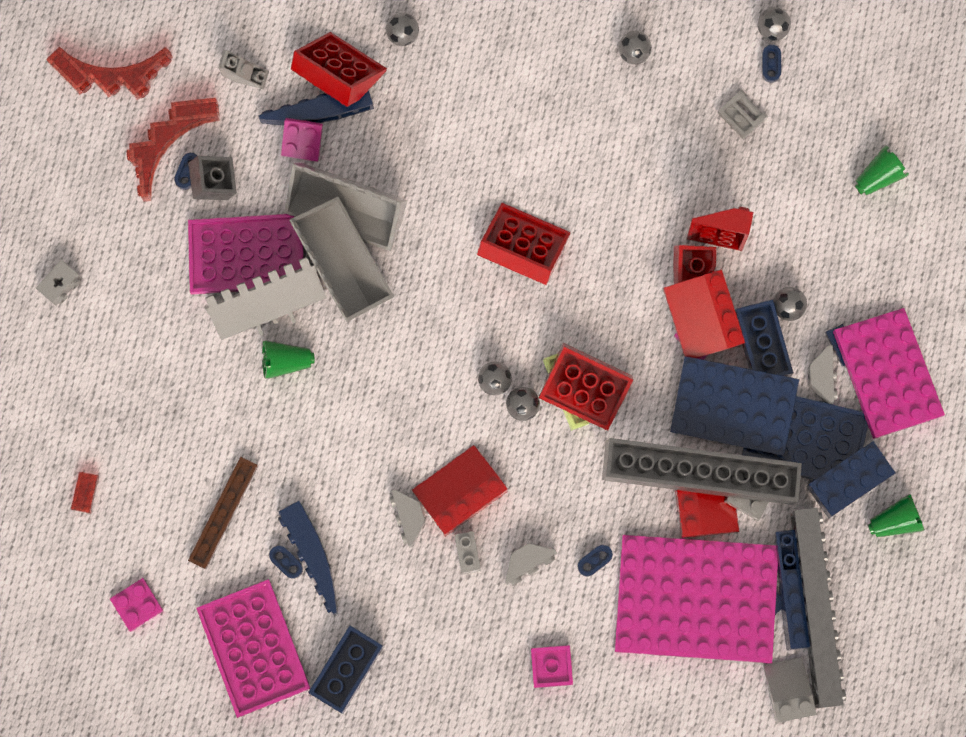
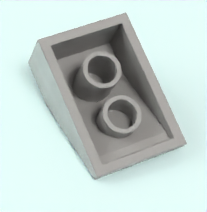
(789, 690)

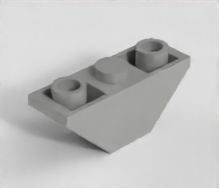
(242, 71)
(822, 376)
(409, 516)
(527, 561)

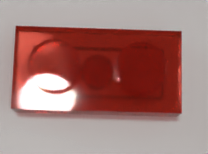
(84, 492)

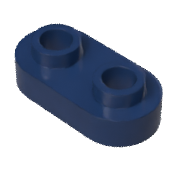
(771, 64)
(183, 171)
(594, 560)
(286, 562)

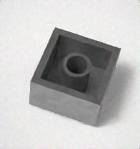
(212, 178)

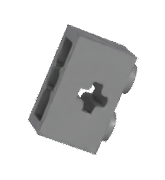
(65, 275)
(467, 552)

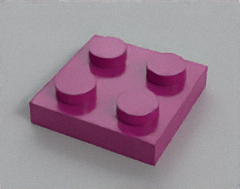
(301, 139)
(136, 604)
(551, 666)

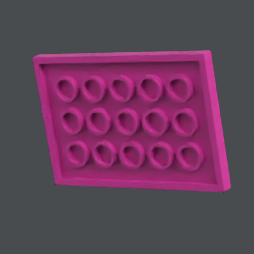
(239, 249)
(888, 373)
(253, 648)

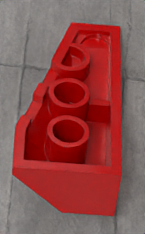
(693, 261)

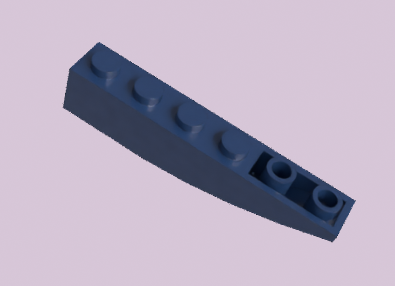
(318, 110)
(311, 551)
(791, 591)

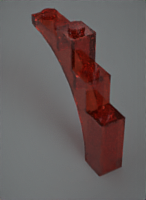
(109, 80)
(184, 117)

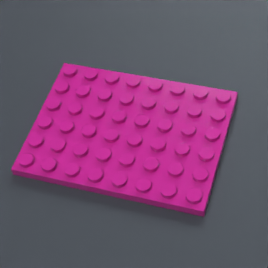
(697, 599)

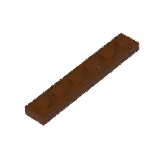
(223, 513)

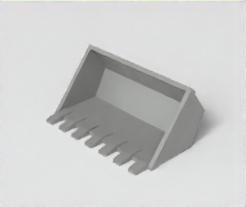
(371, 210)
(341, 258)
(265, 300)

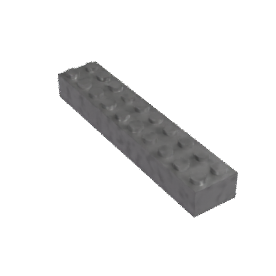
(701, 471)
(822, 653)

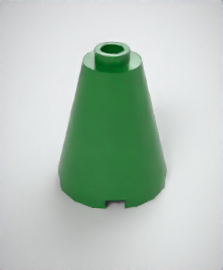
(880, 172)
(284, 359)
(897, 519)

